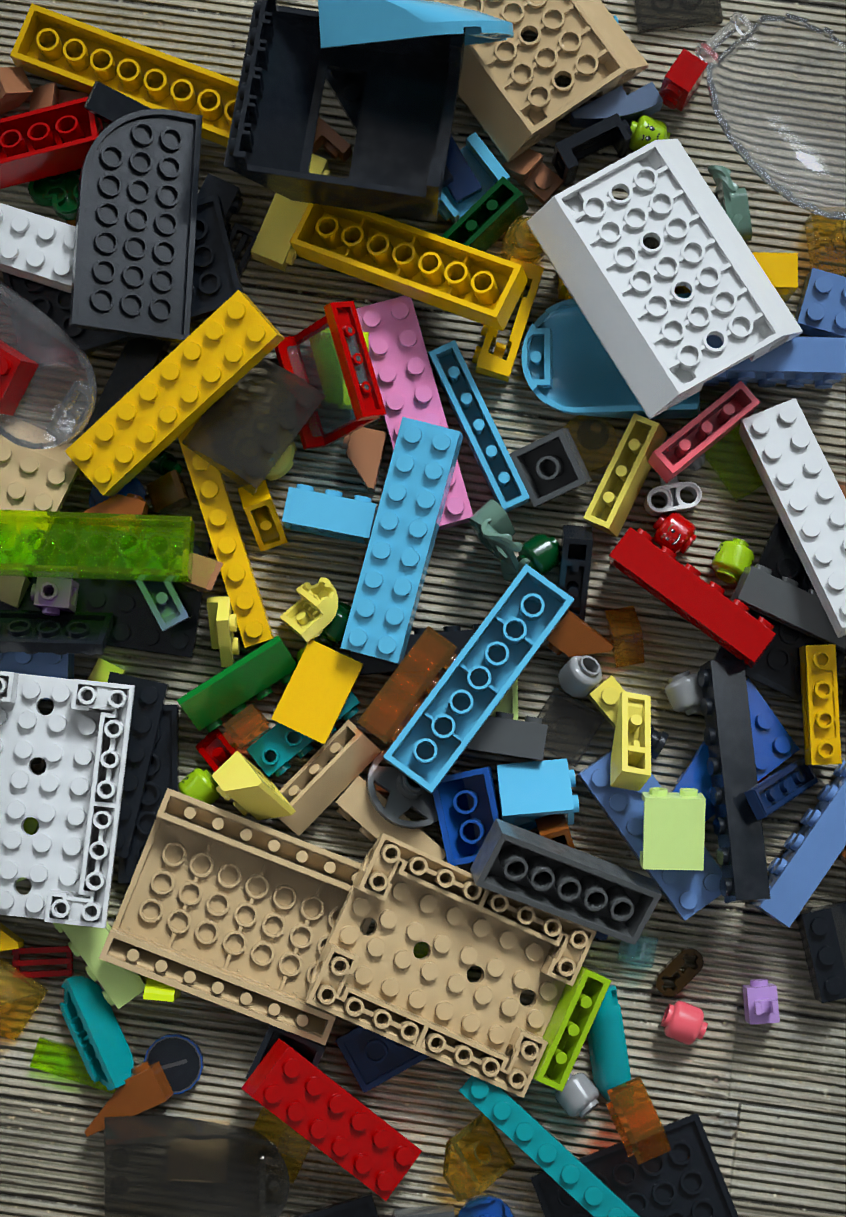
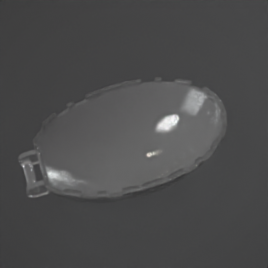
(784, 106)

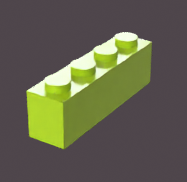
(570, 1027)

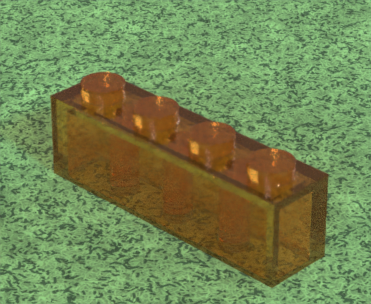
(408, 685)

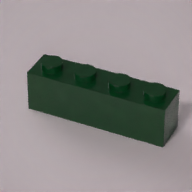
(489, 216)

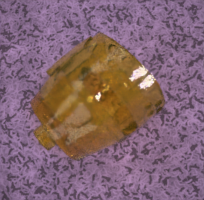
(521, 243)

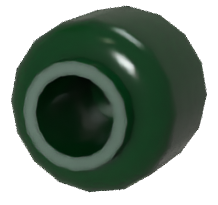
(541, 552)
(335, 630)

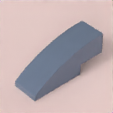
(629, 107)

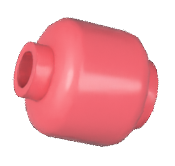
(684, 1022)

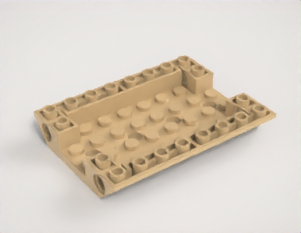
(513, 81)
(429, 998)

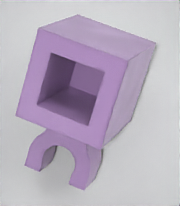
(760, 1002)

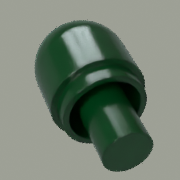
(164, 463)

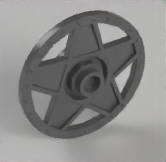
(402, 796)

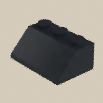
(824, 947)

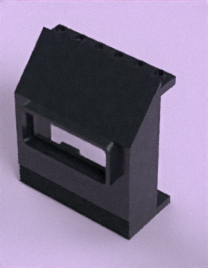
(401, 121)

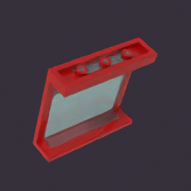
(338, 364)

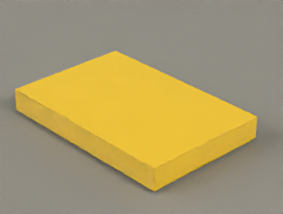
(317, 691)

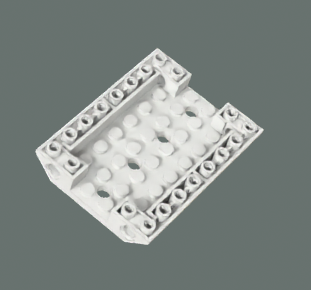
(630, 288)
(72, 800)

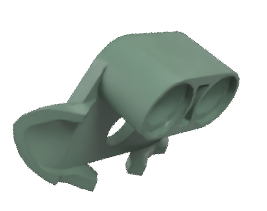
(733, 200)
(496, 534)

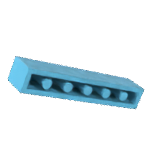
(478, 426)

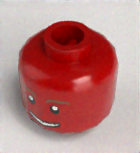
(674, 532)

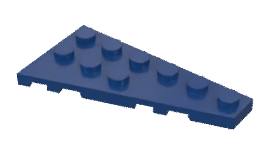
(770, 743)

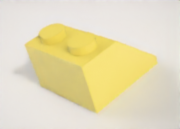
(250, 789)

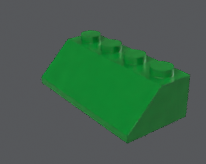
(238, 685)

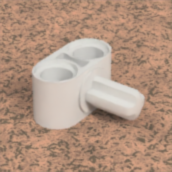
(671, 494)

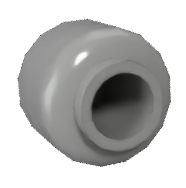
(580, 676)
(684, 692)
(578, 1096)

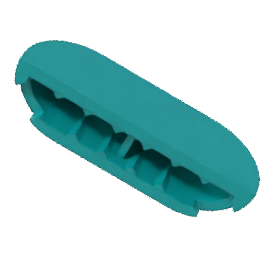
(96, 1032)
(608, 1046)

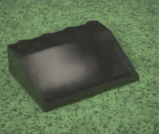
(254, 423)

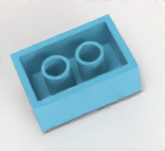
(329, 514)

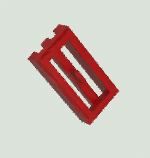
(16, 962)

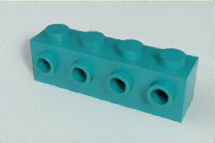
(283, 744)

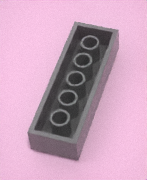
(565, 882)

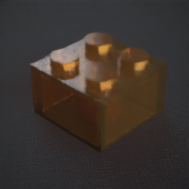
(637, 1121)

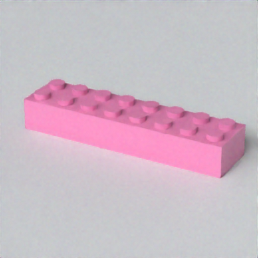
(409, 384)

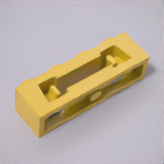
(494, 364)
(820, 704)

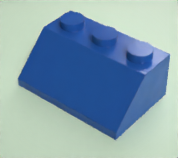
(466, 812)

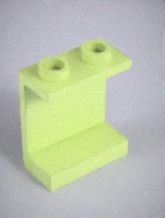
(673, 829)

